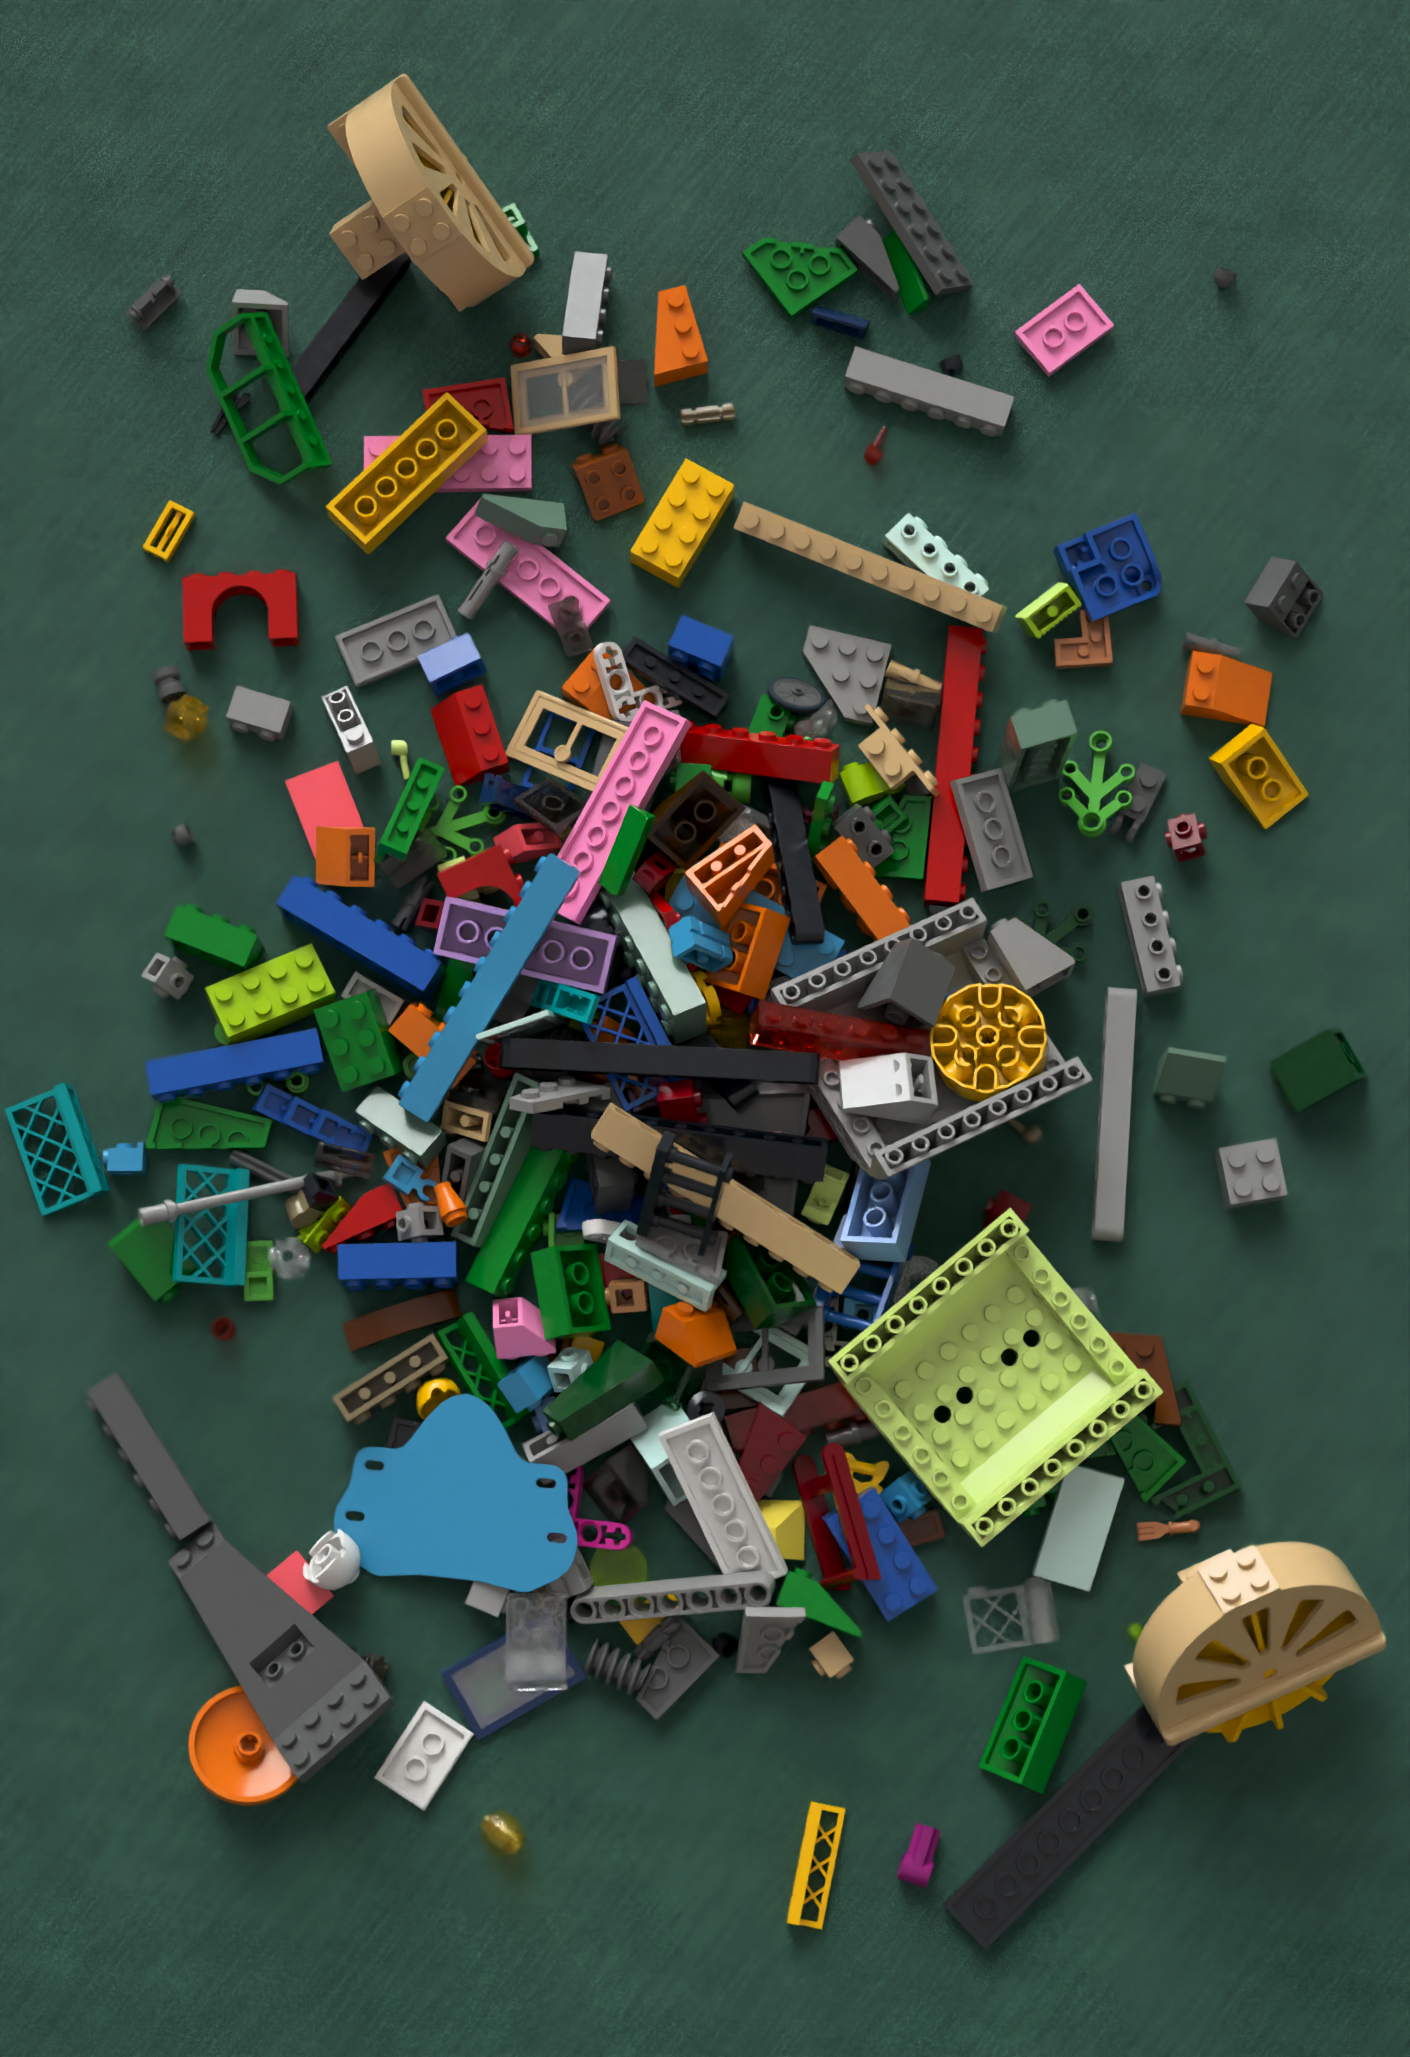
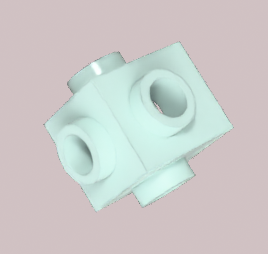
(568, 1367)

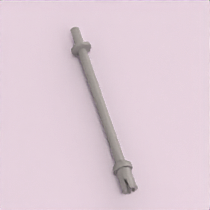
(170, 1210)

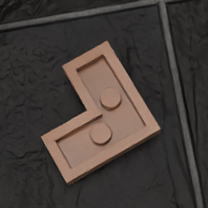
(1089, 650)

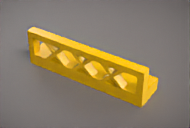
(804, 1864)

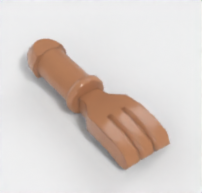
(1156, 1530)

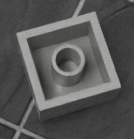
(1250, 1173)

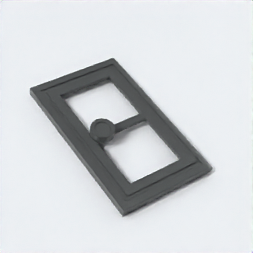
(768, 1375)

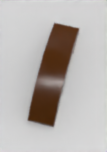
(401, 1319)

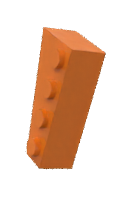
(859, 890)

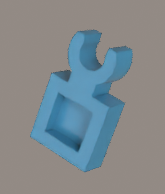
(406, 1177)

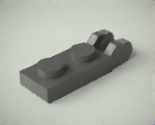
(1143, 791)

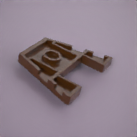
(1149, 1354)

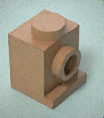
(620, 1303)

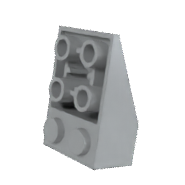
(889, 1087)

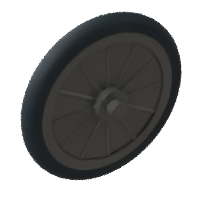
(795, 695)

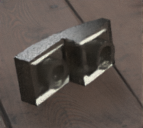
(570, 627)

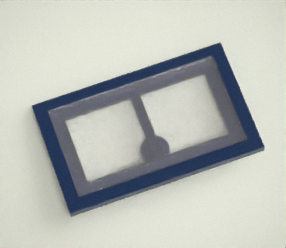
(483, 1694)

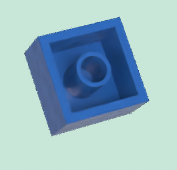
(701, 648)

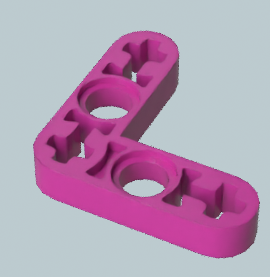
(581, 1524)

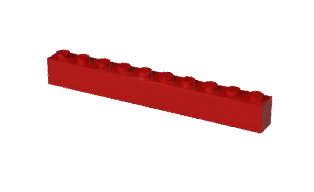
(953, 761)

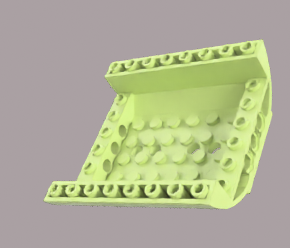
(1023, 1419)

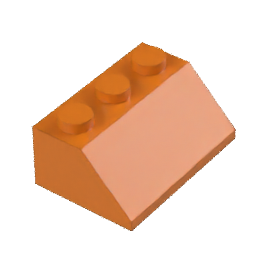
(755, 944)

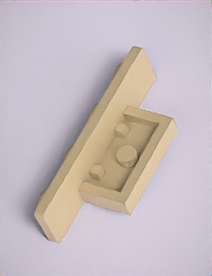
(890, 757)

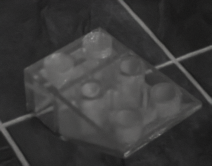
(536, 1641)

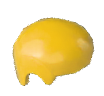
(433, 1393)

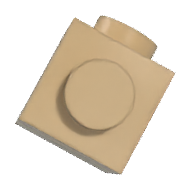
(831, 1657)

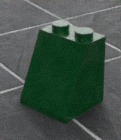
(1317, 1069)

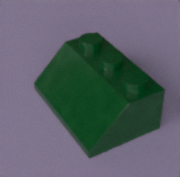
(765, 1286)

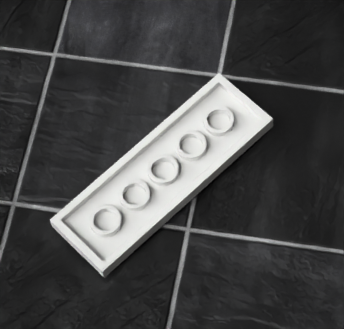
(721, 1497)

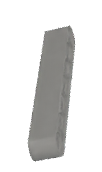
(682, 1588)

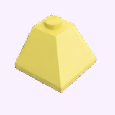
(786, 1525)

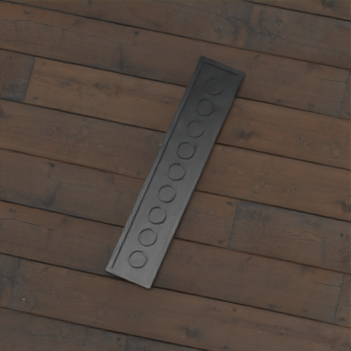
(1063, 1828)

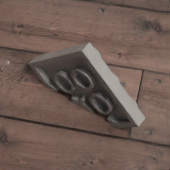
(848, 670)

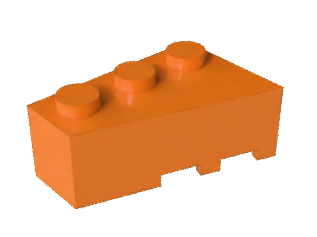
(678, 340)
(730, 873)
(416, 1029)

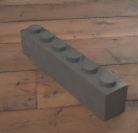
(149, 1457)

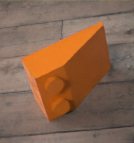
(1225, 690)
(586, 691)

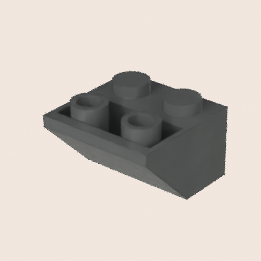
(1284, 596)

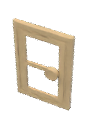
(557, 766)

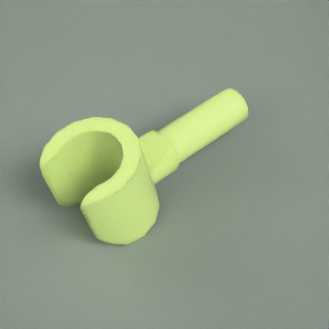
(400, 748)

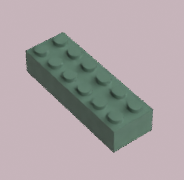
(1036, 745)
(649, 952)

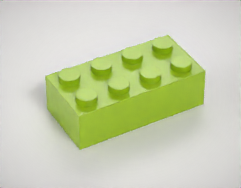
(270, 995)

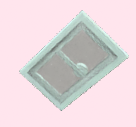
(522, 1027)

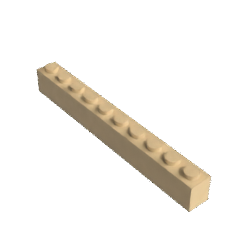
(870, 567)
(739, 1206)

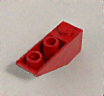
(370, 1213)

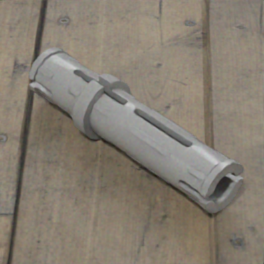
(495, 570)

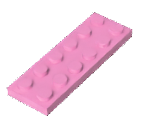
(498, 466)
(534, 573)

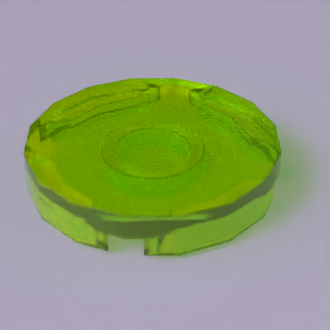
(618, 1567)

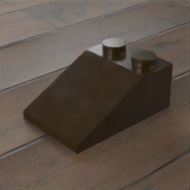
(693, 819)

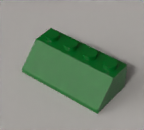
(1033, 1724)

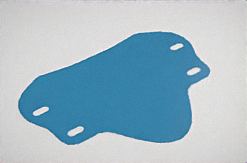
(459, 1505)

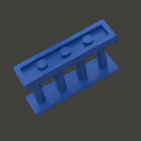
(883, 1301)

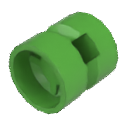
(740, 784)

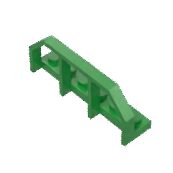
(285, 388)

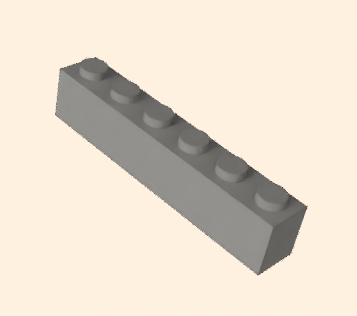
(928, 392)

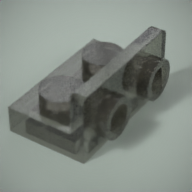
(481, 1092)

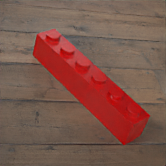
(761, 753)

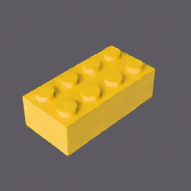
(682, 523)

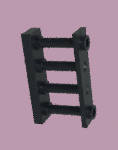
(657, 1196)

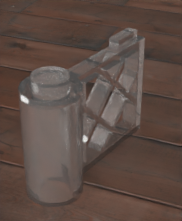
(1035, 1610)

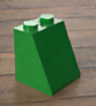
(149, 1257)

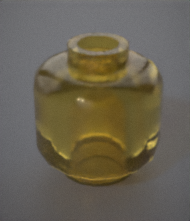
(502, 1833)

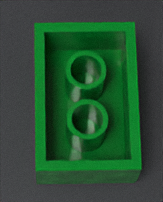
(213, 939)
(358, 1040)
(570, 1291)

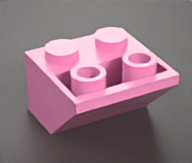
(519, 1329)

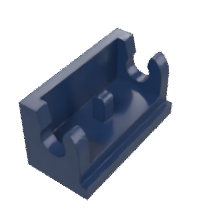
(499, 796)

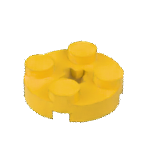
(709, 994)

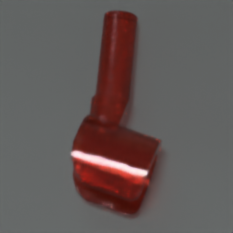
(872, 452)

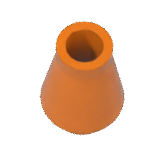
(450, 1206)

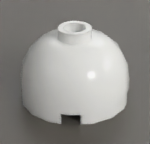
(333, 1561)

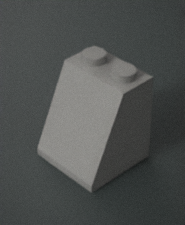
(1028, 957)

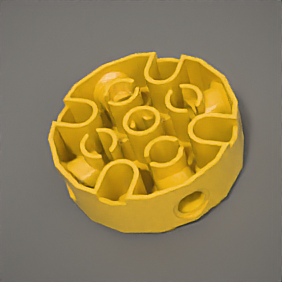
(995, 1016)

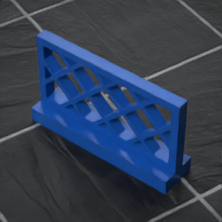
(649, 1025)

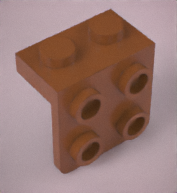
(608, 481)

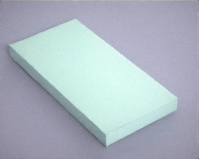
(1078, 1527)

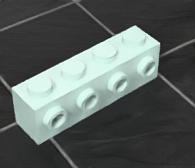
(929, 554)

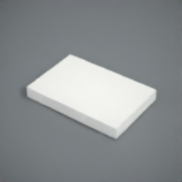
(424, 1755)

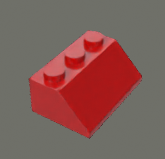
(469, 736)

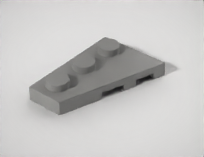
(553, 1095)

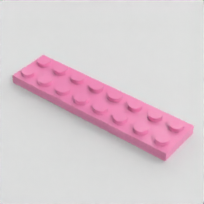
(626, 780)

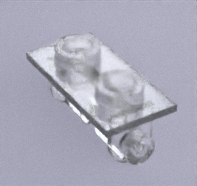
(819, 723)

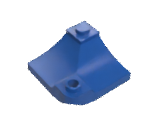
(1110, 567)

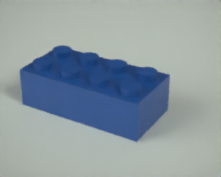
(399, 1264)
(902, 1573)

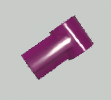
(917, 1862)

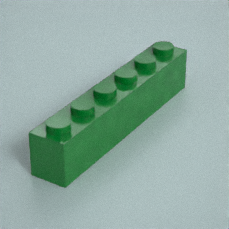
(520, 1220)

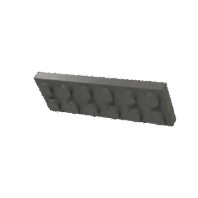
(912, 222)

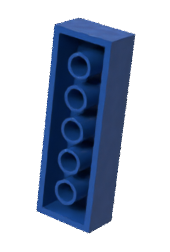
(360, 937)

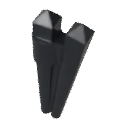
(221, 420)

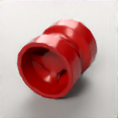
(492, 1058)

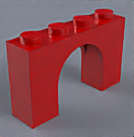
(206, 594)
(483, 869)

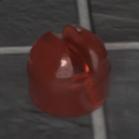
(520, 349)
(220, 1325)

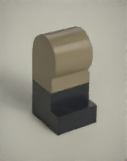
(311, 1201)

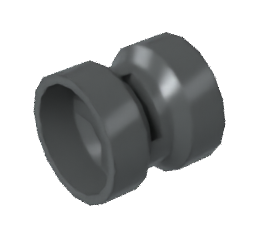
(168, 684)

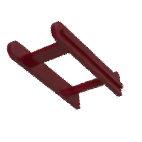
(811, 1492)

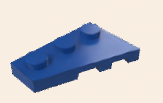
(580, 1208)

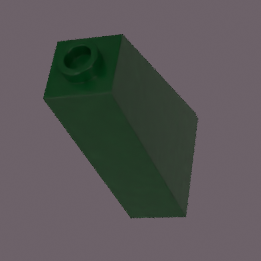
(602, 1390)

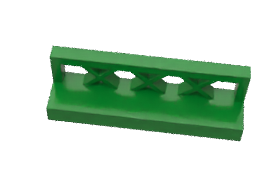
(410, 810)
(485, 1357)

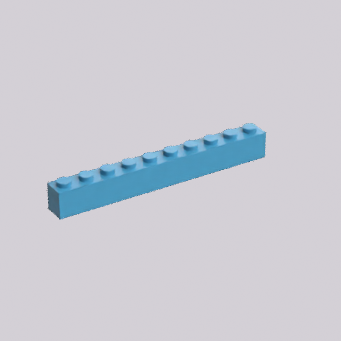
(489, 987)

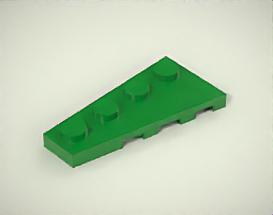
(202, 1126)

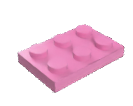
(1063, 330)

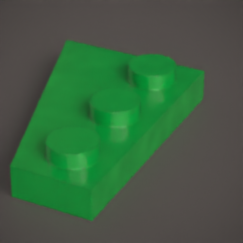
(821, 819)
(909, 842)
(1146, 1456)

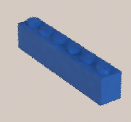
(235, 1064)

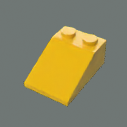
(1259, 775)

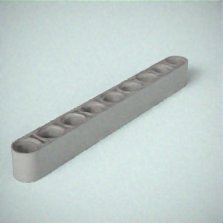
(1114, 1114)

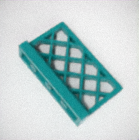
(81, 1142)
(233, 1231)

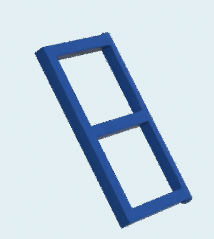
(578, 762)

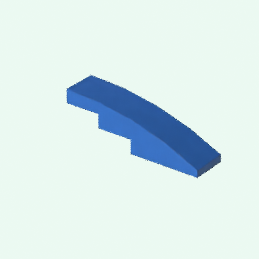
(310, 1120)

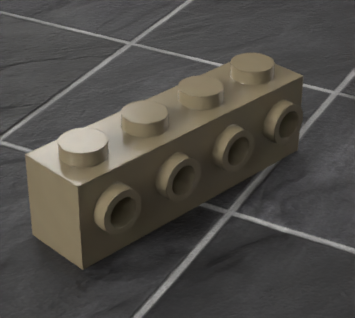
(391, 1379)

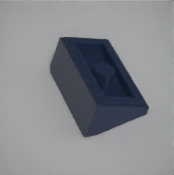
(839, 322)

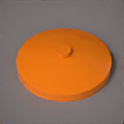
(235, 1752)

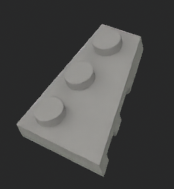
(684, 1250)
(763, 1635)

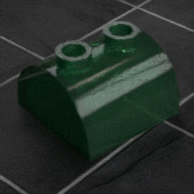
(680, 1377)

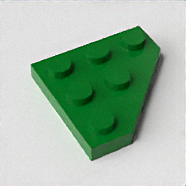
(798, 271)

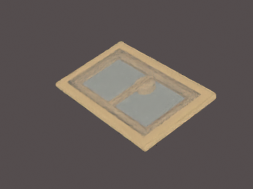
(565, 391)

